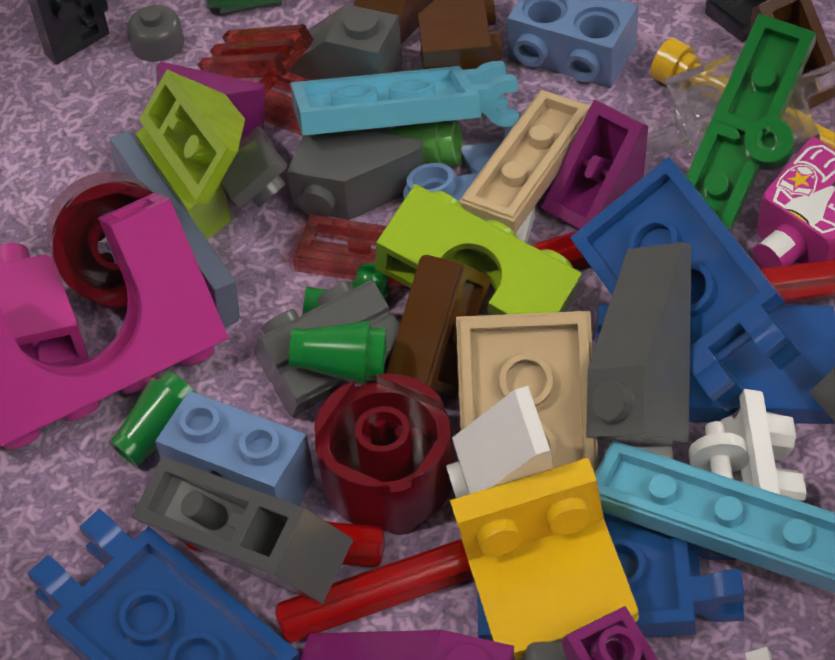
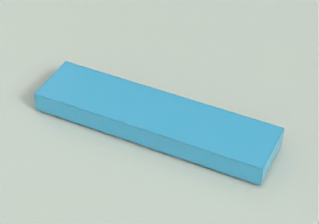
(719, 514)

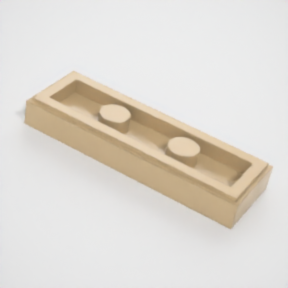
(525, 161)

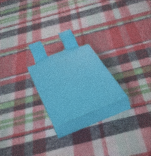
(404, 98)

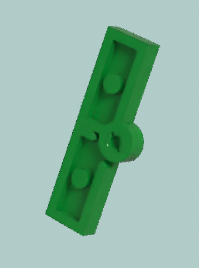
(748, 120)

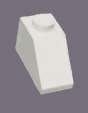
(500, 446)

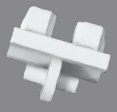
(747, 448)

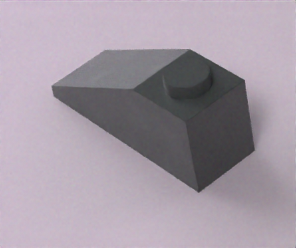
(643, 352)
(244, 528)

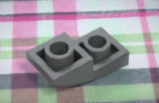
(254, 170)

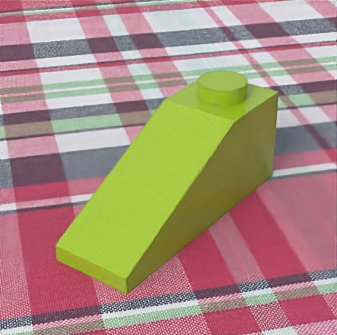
(194, 131)

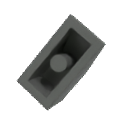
(352, 44)
(351, 172)

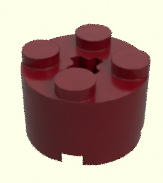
(75, 234)
(385, 452)

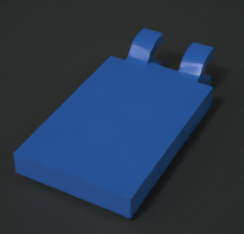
(727, 287)
(784, 390)
(666, 582)
(148, 604)

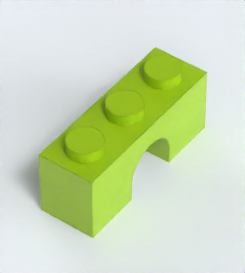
(440, 227)

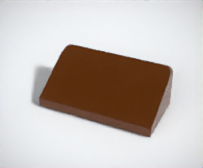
(428, 328)

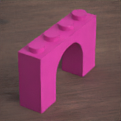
(165, 323)

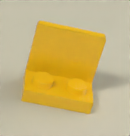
(542, 555)

